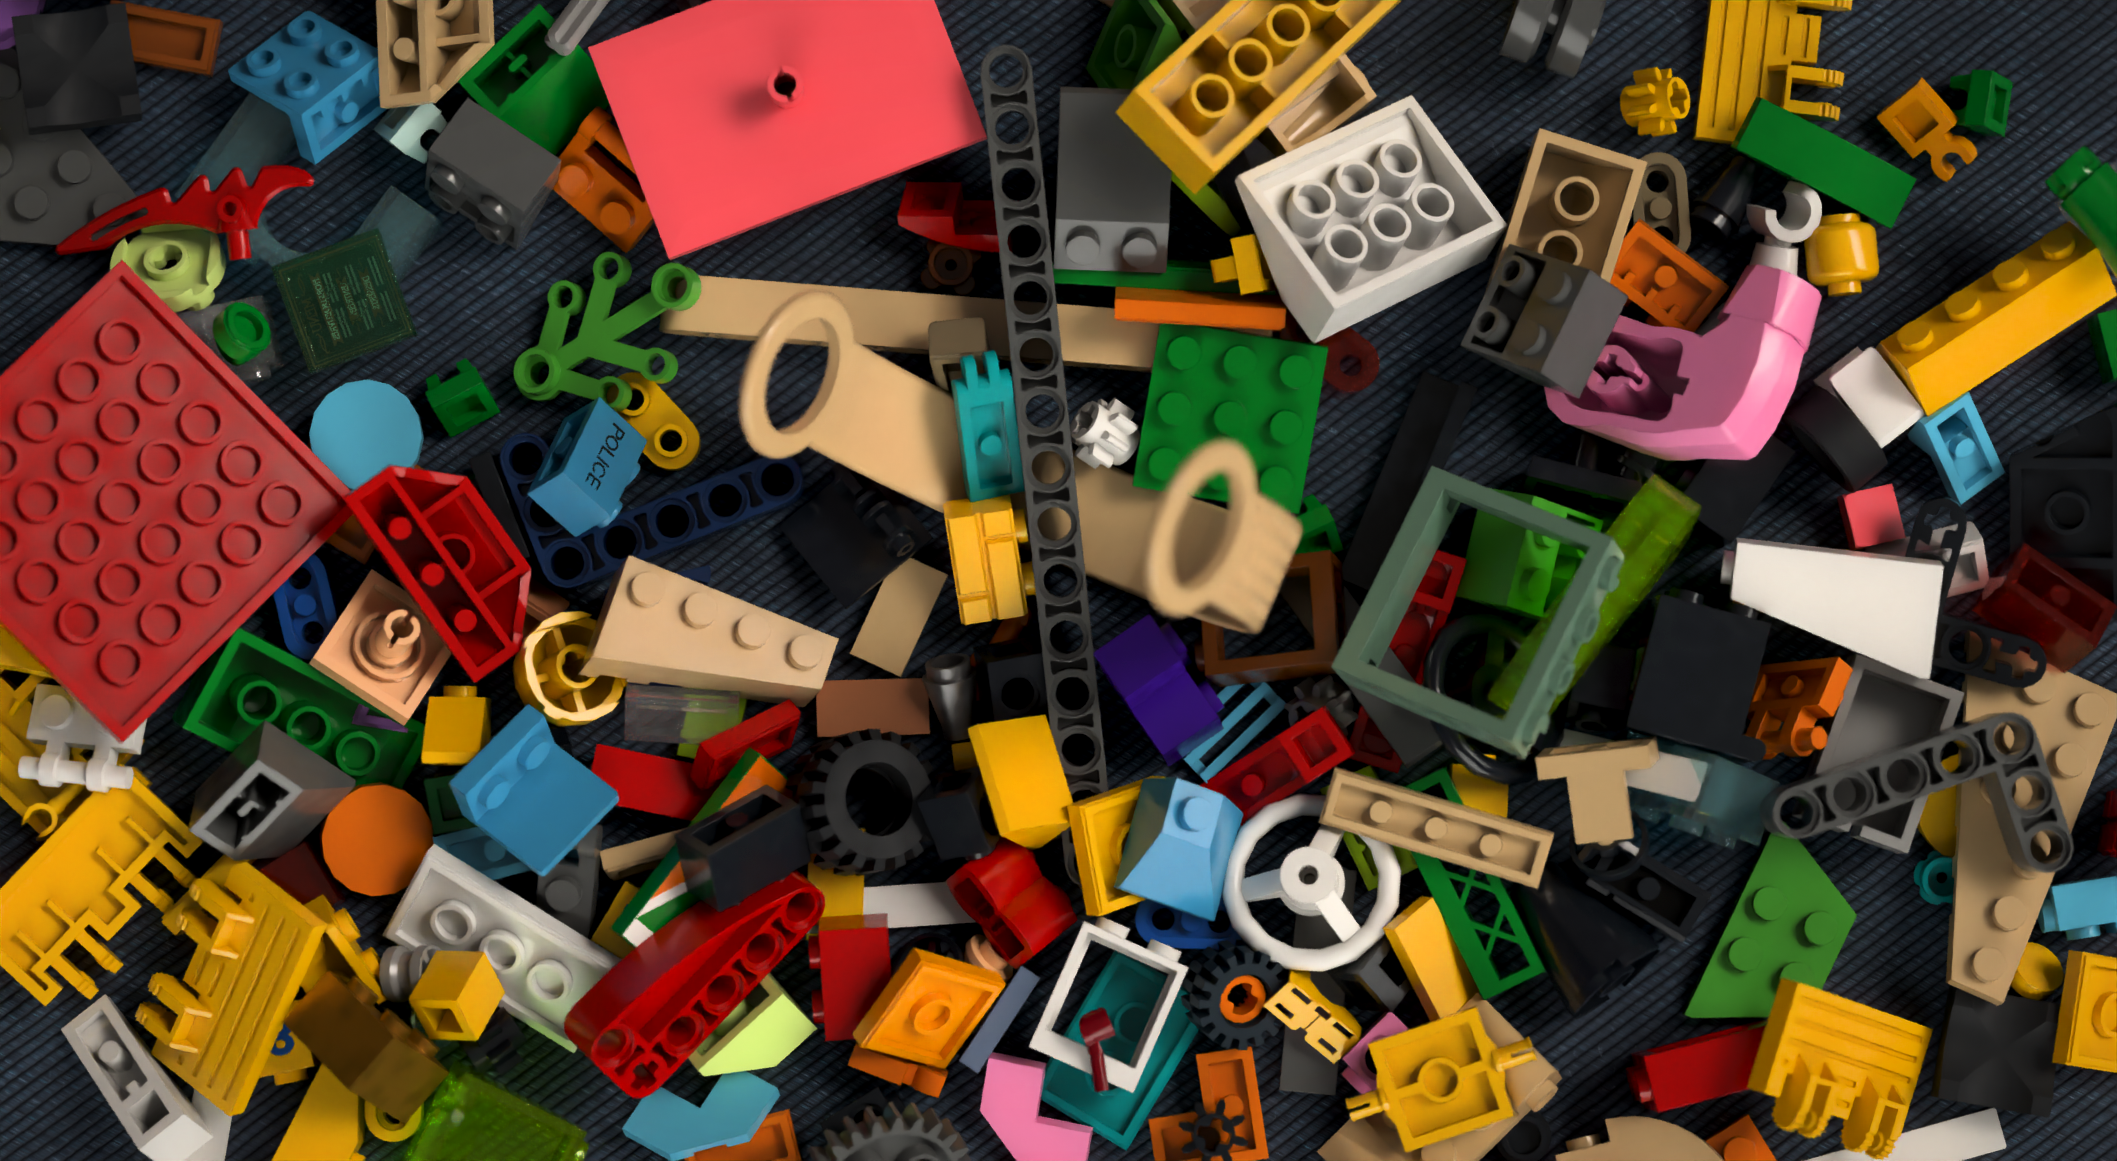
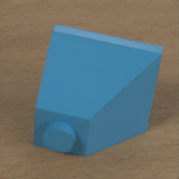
(1179, 846)

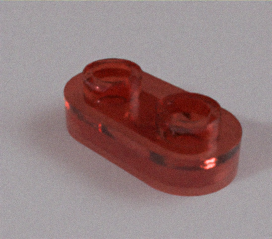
(1341, 344)

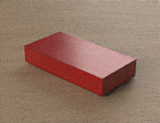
(765, 733)

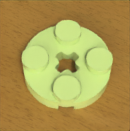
(198, 266)

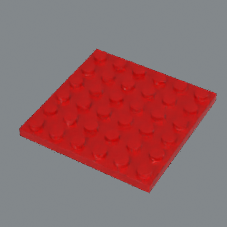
(143, 502)

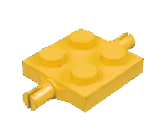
(1441, 1079)

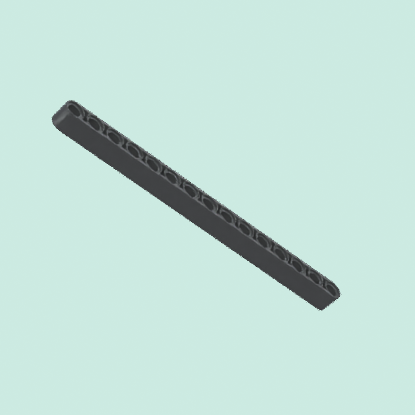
(1034, 440)

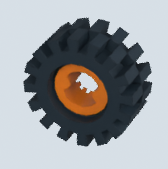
(1210, 989)

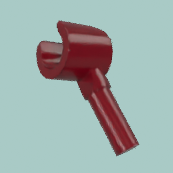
(1096, 1027)

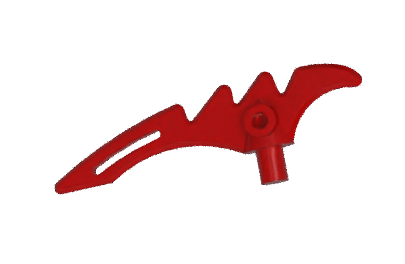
(228, 210)

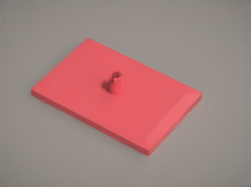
(733, 153)

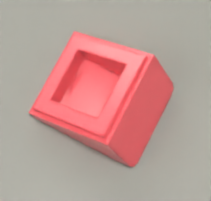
(1871, 517)

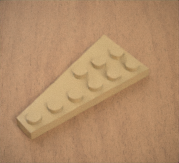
(1991, 894)

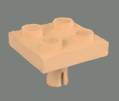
(383, 649)

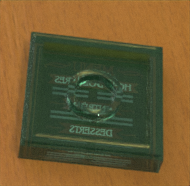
(344, 301)

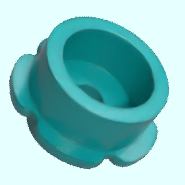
(1925, 877)

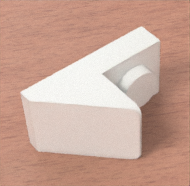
(1872, 394)

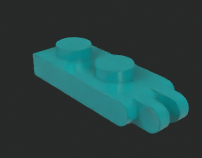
(987, 429)

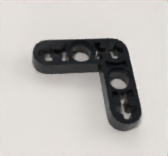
(1949, 624)

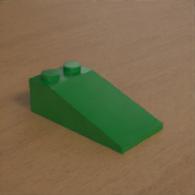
(260, 681)

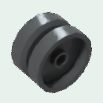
(1571, 30)

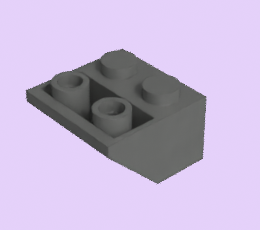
(490, 174)
(1545, 319)
(266, 796)

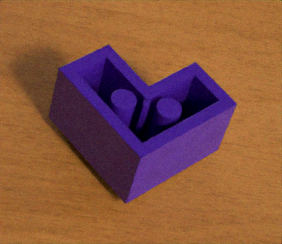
(1151, 679)

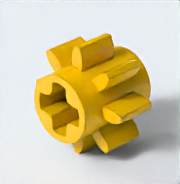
(1655, 101)

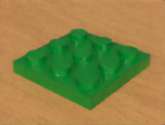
(1235, 389)

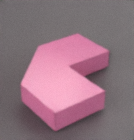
(1012, 1108)

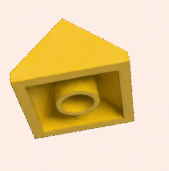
(1023, 779)

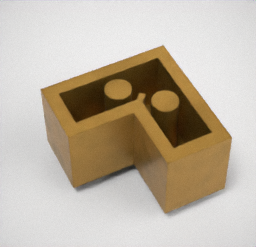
(367, 1049)

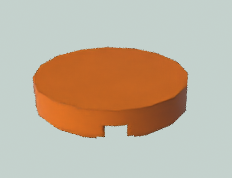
(376, 839)

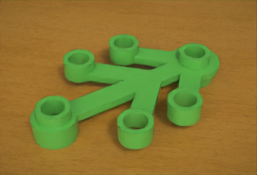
(599, 334)

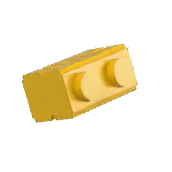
(987, 559)

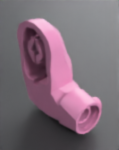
(1697, 393)

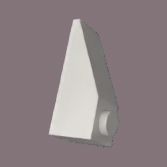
(136, 1084)

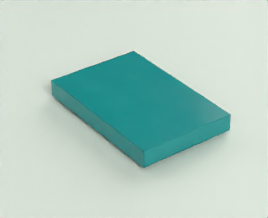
(1128, 995)

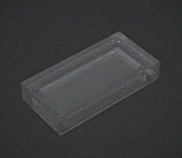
(678, 713)

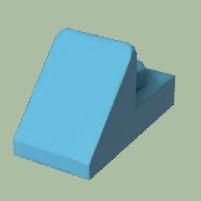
(1958, 448)

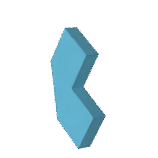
(726, 1117)

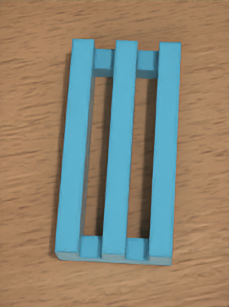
(1262, 690)

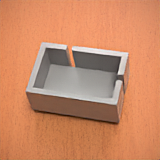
(1878, 713)

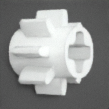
(1104, 433)

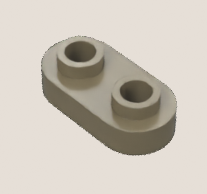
(1667, 208)

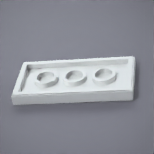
(533, 954)

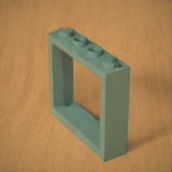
(1402, 574)

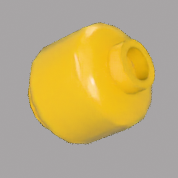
(1842, 254)

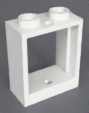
(1076, 1054)

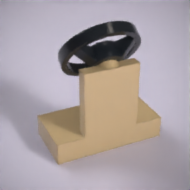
(1601, 799)

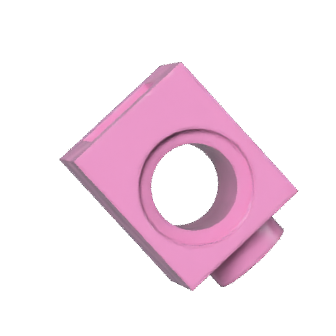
(1357, 1071)

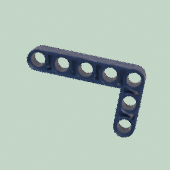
(645, 519)

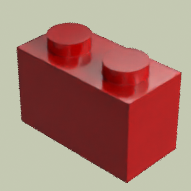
(853, 967)

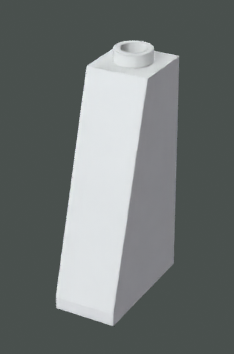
(1849, 597)

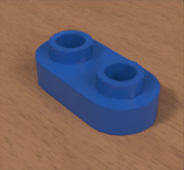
(305, 606)
(1186, 930)

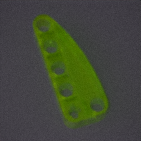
(1651, 538)

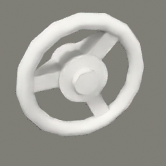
(1309, 885)

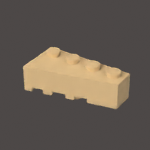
(699, 638)

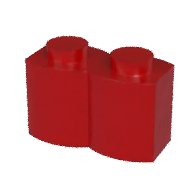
(1012, 901)

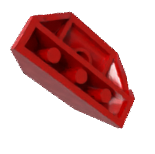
(448, 560)

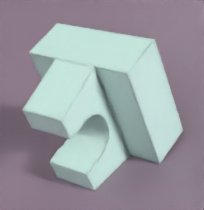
(406, 125)

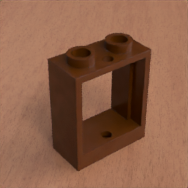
(1328, 629)

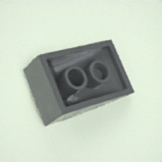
(1108, 189)

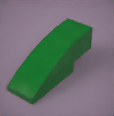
(1823, 163)

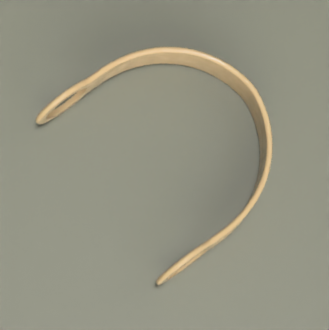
(1134, 538)

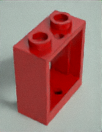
(1695, 1067)

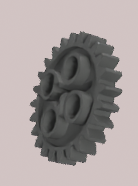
(894, 1138)

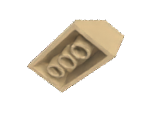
(1573, 203)

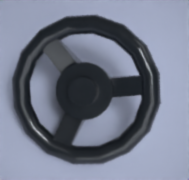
(1473, 689)

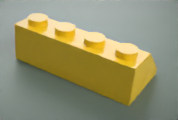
(1999, 318)

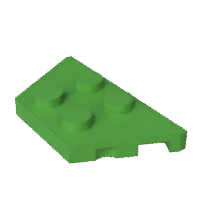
(1781, 925)

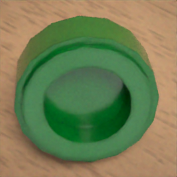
(241, 333)

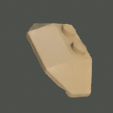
(429, 47)

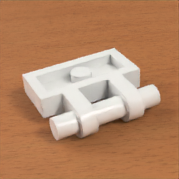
(64, 724)

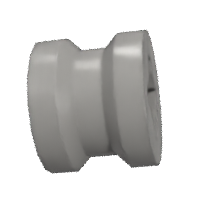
(403, 969)

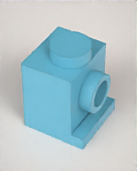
(2080, 907)

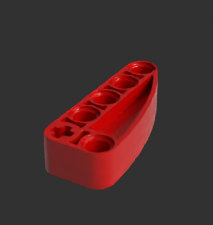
(687, 981)

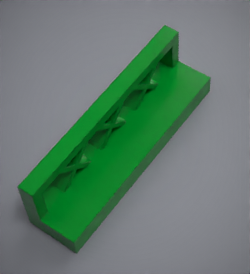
(1458, 917)

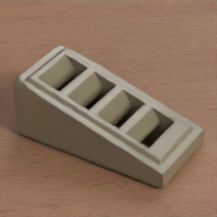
(952, 340)

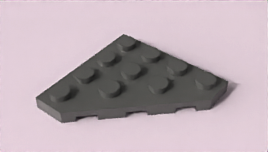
(50, 179)

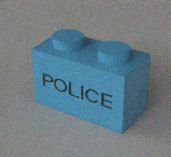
(588, 468)

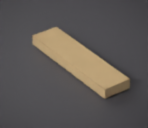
(1436, 827)

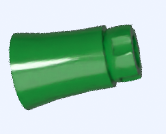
(2090, 199)

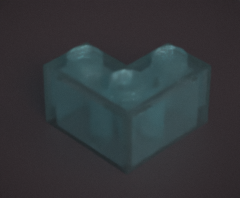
(1725, 804)

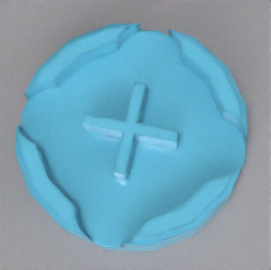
(365, 430)

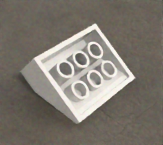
(1367, 218)

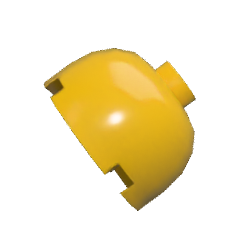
(549, 670)

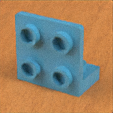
(317, 78)
(531, 793)

